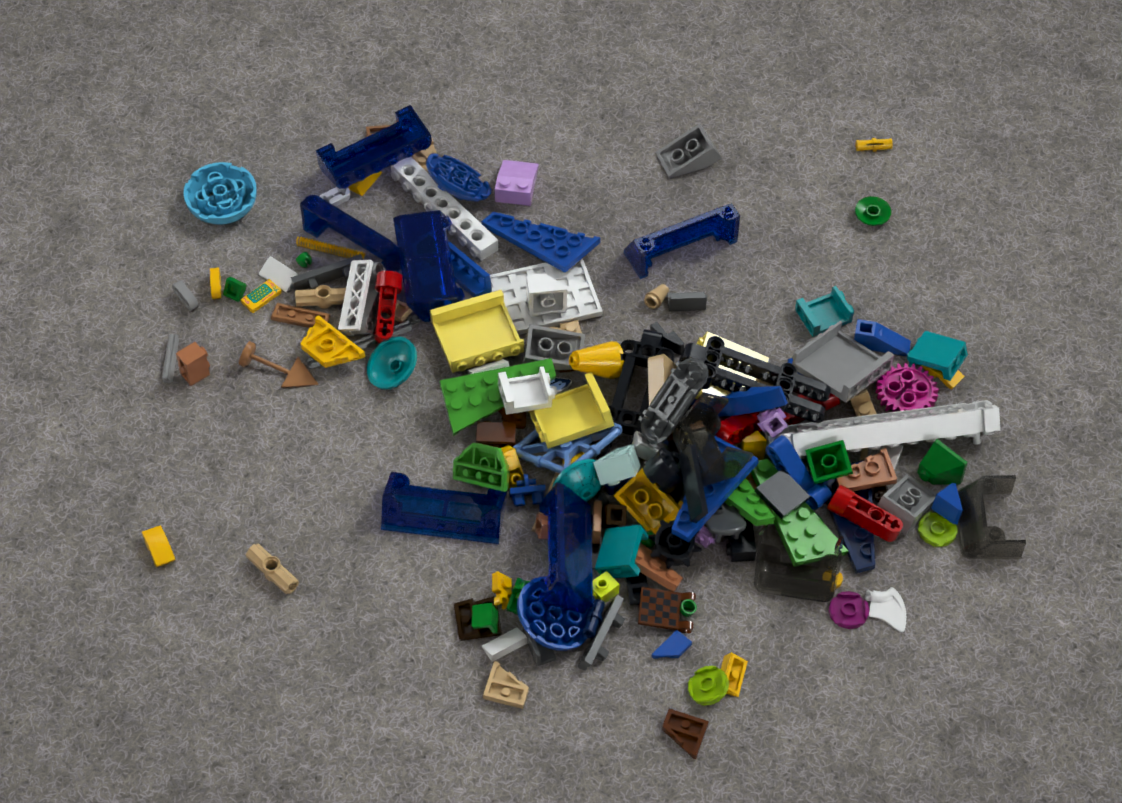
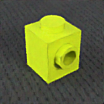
(605, 587)

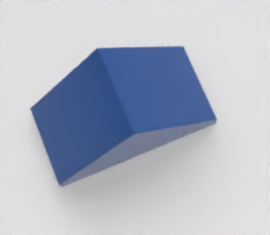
(948, 504)

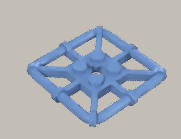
(567, 450)

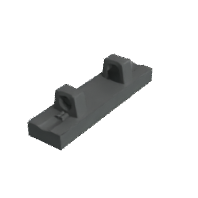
(324, 274)
(610, 618)

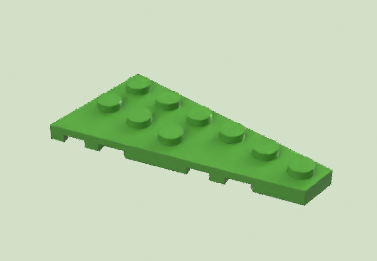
(478, 395)
(750, 505)
(801, 531)

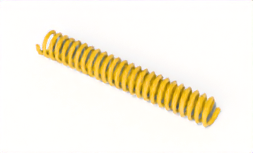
(330, 246)

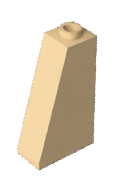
(658, 371)

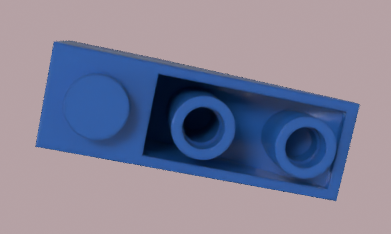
(880, 339)

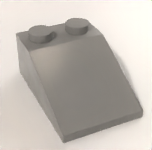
(688, 153)
(551, 343)
(907, 501)

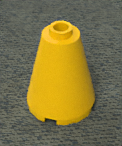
(600, 359)

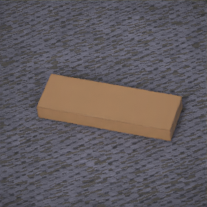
(297, 315)

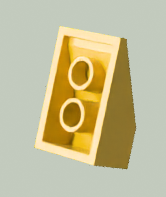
(647, 502)

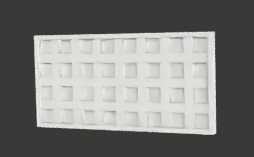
(581, 296)

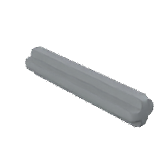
(170, 358)

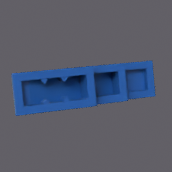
(753, 400)

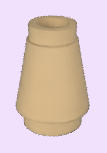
(655, 297)

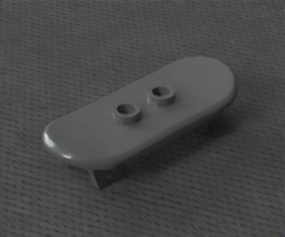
(673, 400)
(725, 522)

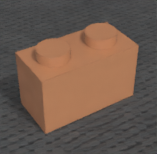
(193, 363)

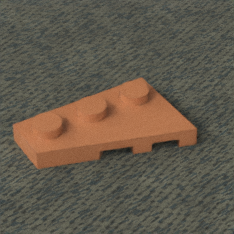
(870, 473)
(656, 569)

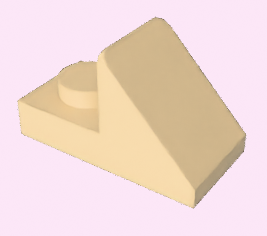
(862, 404)

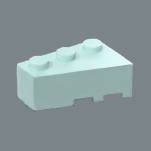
(617, 465)

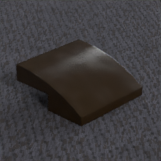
(463, 615)

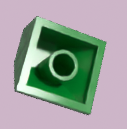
(829, 461)
(942, 465)

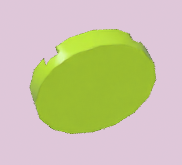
(940, 534)
(708, 685)

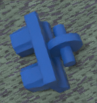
(518, 493)

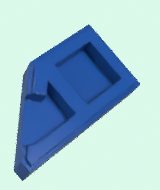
(673, 646)

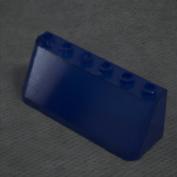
(375, 151)
(319, 215)

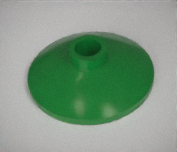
(873, 205)

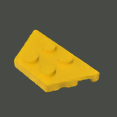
(329, 345)

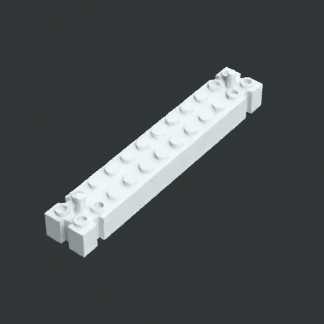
(896, 427)

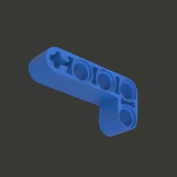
(785, 457)

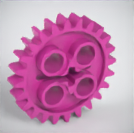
(916, 381)

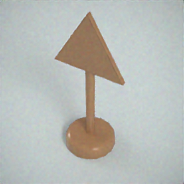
(296, 377)

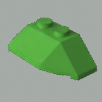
(482, 466)

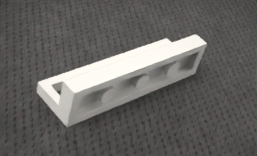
(355, 291)

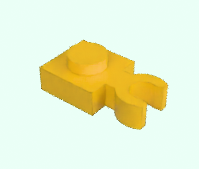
(502, 587)

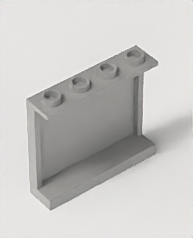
(841, 363)

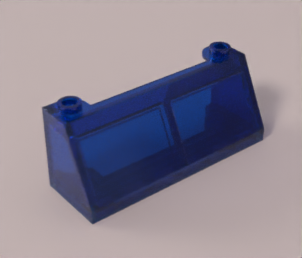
(720, 222)
(426, 261)
(442, 511)
(568, 550)

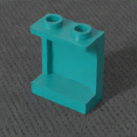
(824, 311)
(938, 353)
(620, 551)

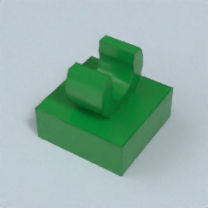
(234, 289)

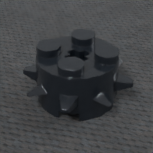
(672, 554)

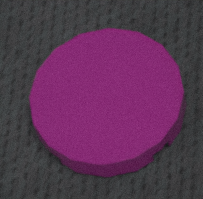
(849, 610)

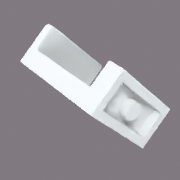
(526, 392)

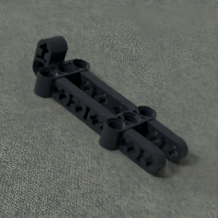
(650, 345)
(785, 376)

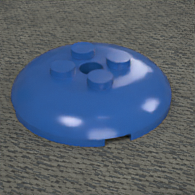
(457, 178)
(548, 624)

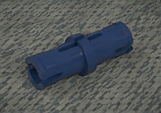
(593, 618)

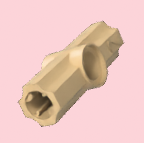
(322, 296)
(279, 576)

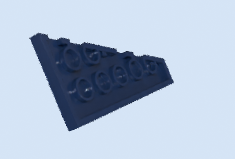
(856, 539)

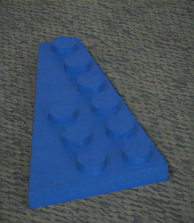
(544, 241)
(715, 496)

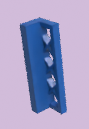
(469, 274)

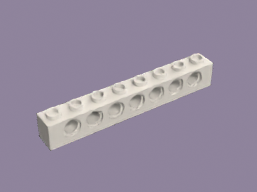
(464, 225)

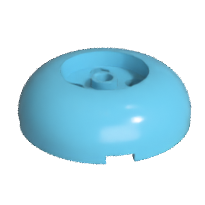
(232, 191)

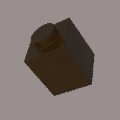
(613, 516)

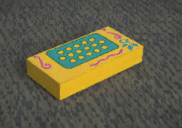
(261, 296)

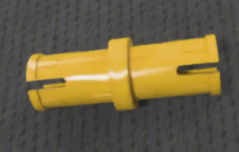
(863, 145)

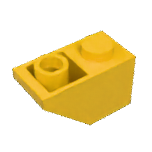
(515, 469)

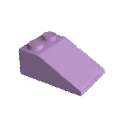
(516, 182)

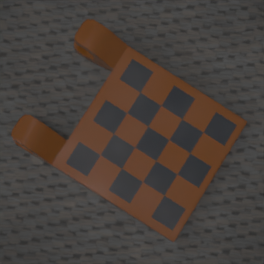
(662, 609)

